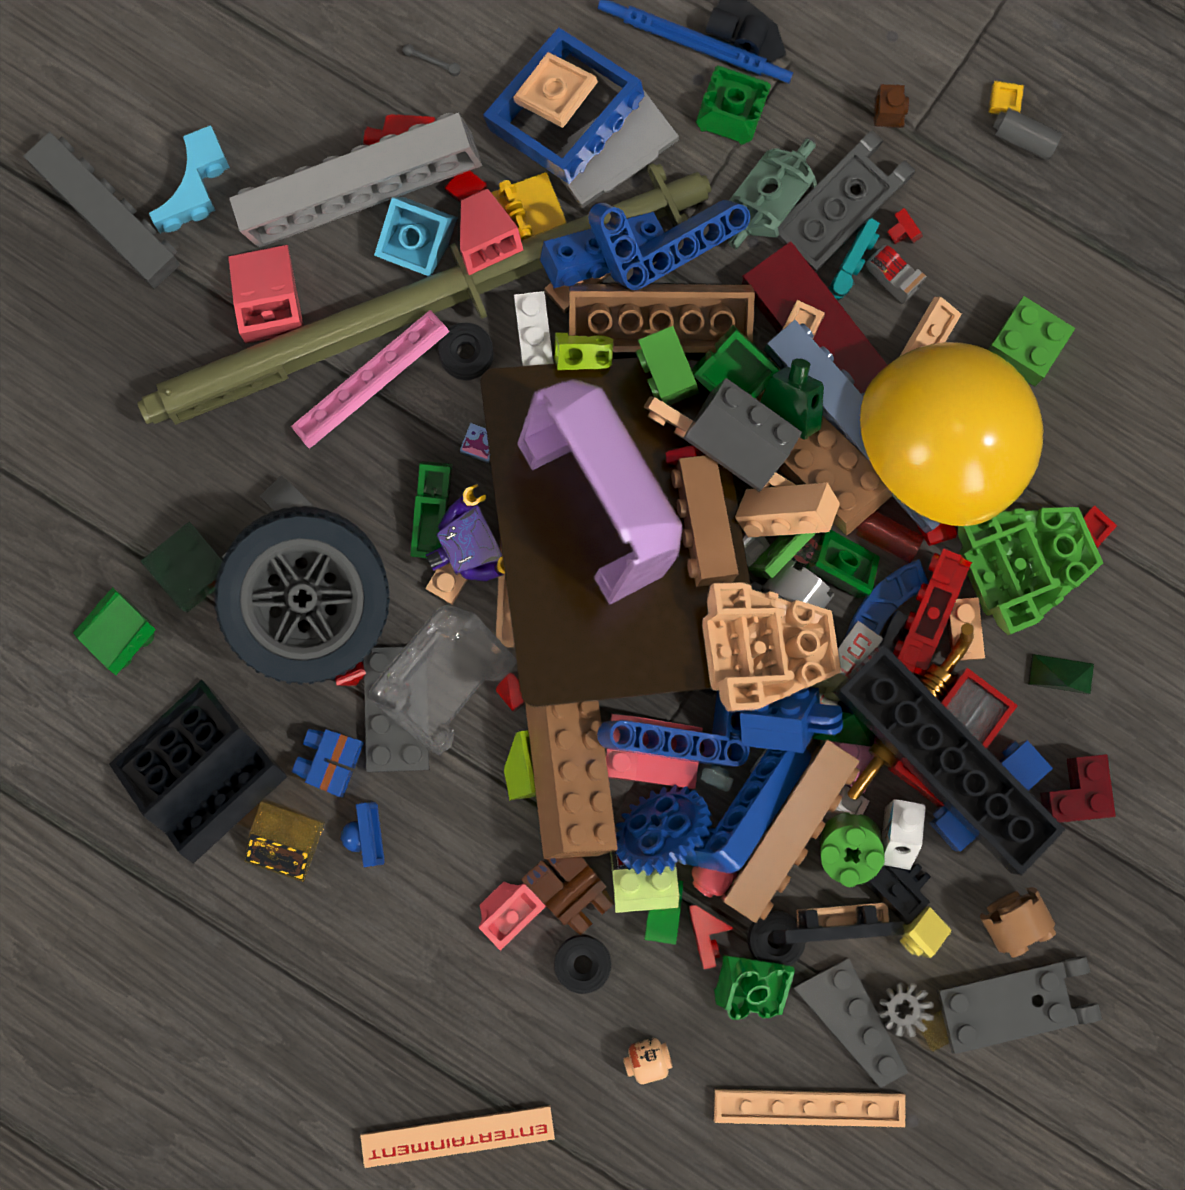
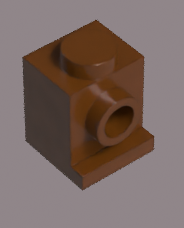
(890, 106)

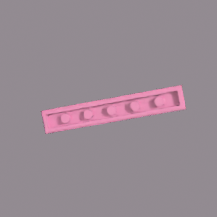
(370, 379)

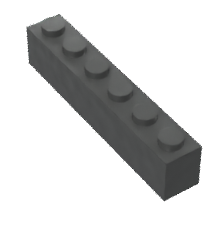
(102, 210)

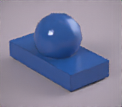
(365, 835)

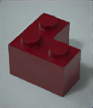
(1089, 794)

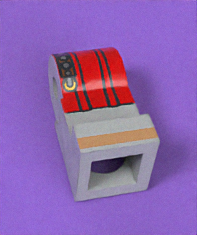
(895, 273)

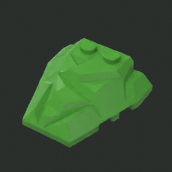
(1027, 562)

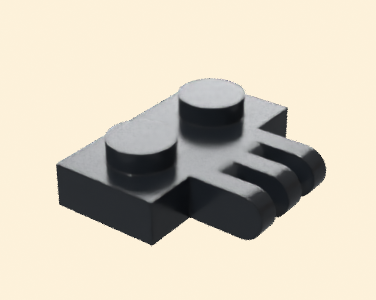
(900, 890)

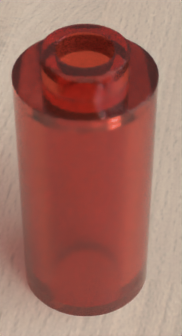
(890, 536)

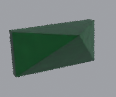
(1061, 674)
(853, 732)

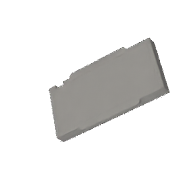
(624, 154)

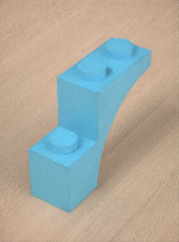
(191, 198)

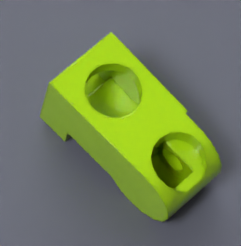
(582, 352)

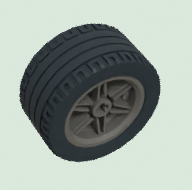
(276, 643)

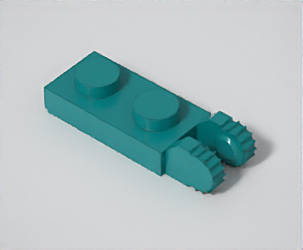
(853, 262)

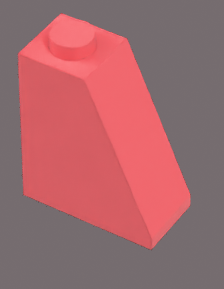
(486, 232)

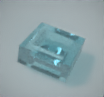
(716, 777)

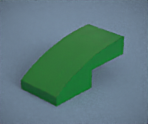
(664, 923)

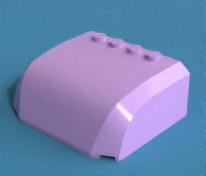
(583, 421)

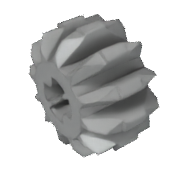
(902, 999)

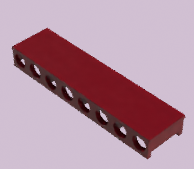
(789, 278)

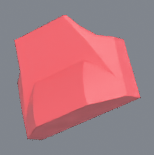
(508, 912)

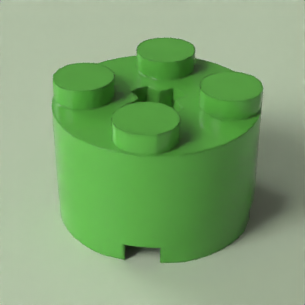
(866, 853)

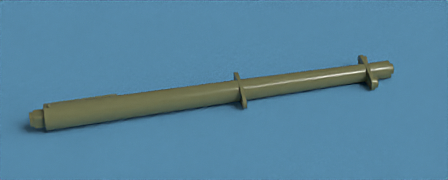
(274, 359)

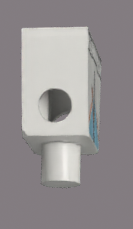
(902, 827)

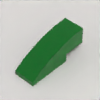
(430, 506)

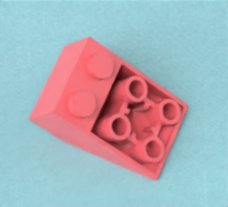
(264, 293)

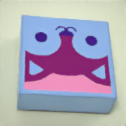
(476, 443)

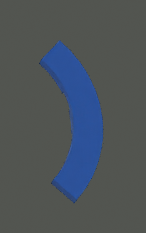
(888, 597)

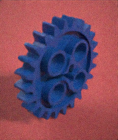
(662, 830)

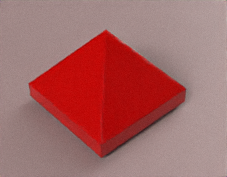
(351, 677)

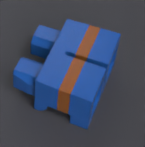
(322, 773)

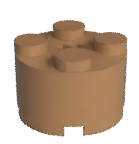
(1018, 922)

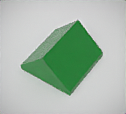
(844, 564)

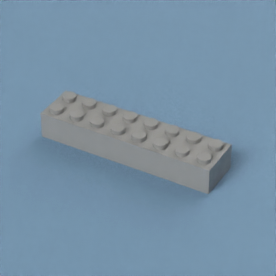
(356, 180)

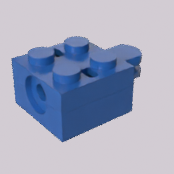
(790, 722)

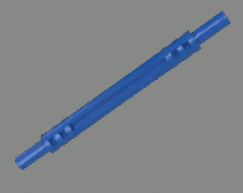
(695, 40)

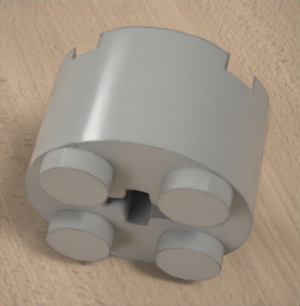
(799, 585)

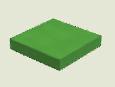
(778, 554)

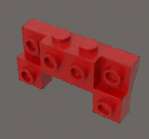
(934, 611)

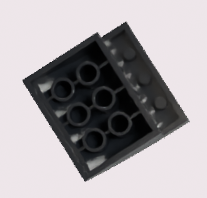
(197, 771)

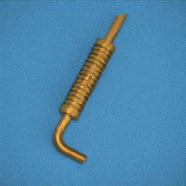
(937, 682)

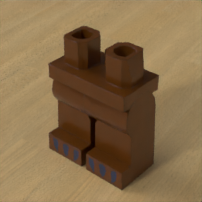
(571, 896)

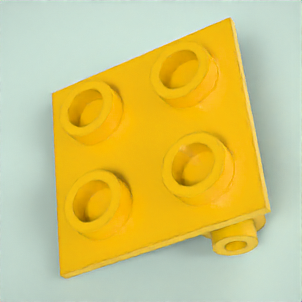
(531, 205)

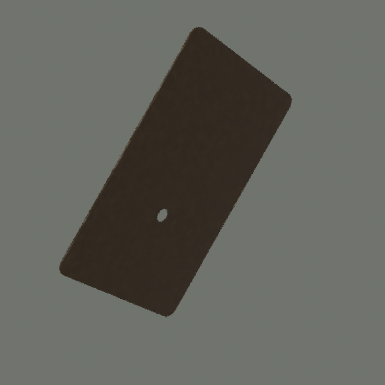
(560, 536)

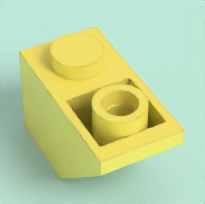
(925, 933)

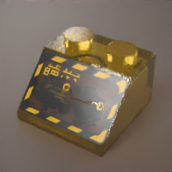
(283, 841)

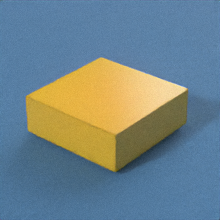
(1005, 96)

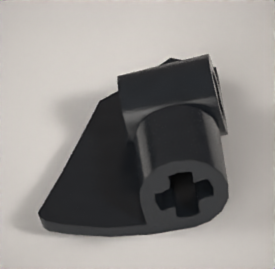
(746, 28)

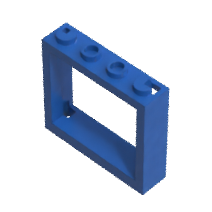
(593, 140)

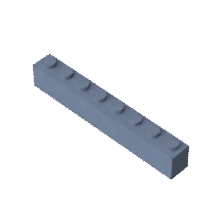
(840, 397)

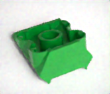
(732, 105)
(115, 631)
(752, 987)

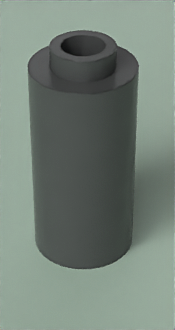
(1027, 133)

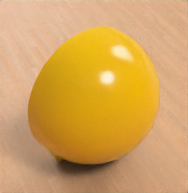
(952, 432)

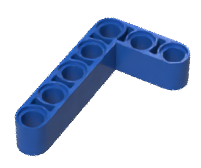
(665, 245)
(688, 741)
(750, 812)

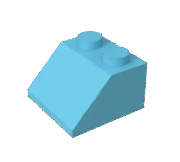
(414, 235)

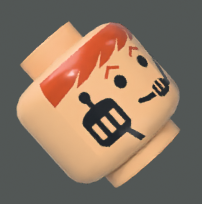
(648, 1061)

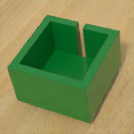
(738, 362)

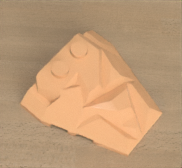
(765, 645)

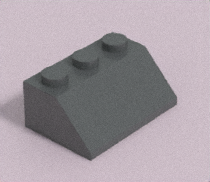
(742, 434)

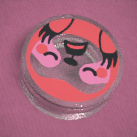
(805, 554)

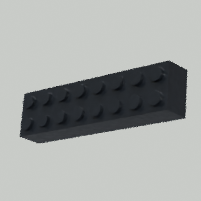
(949, 760)

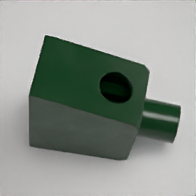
(796, 397)

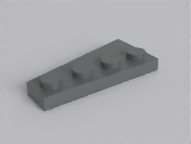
(848, 1012)

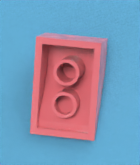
(650, 768)

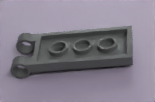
(832, 212)
(1002, 1006)

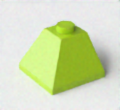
(519, 768)

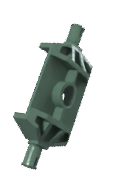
(770, 209)

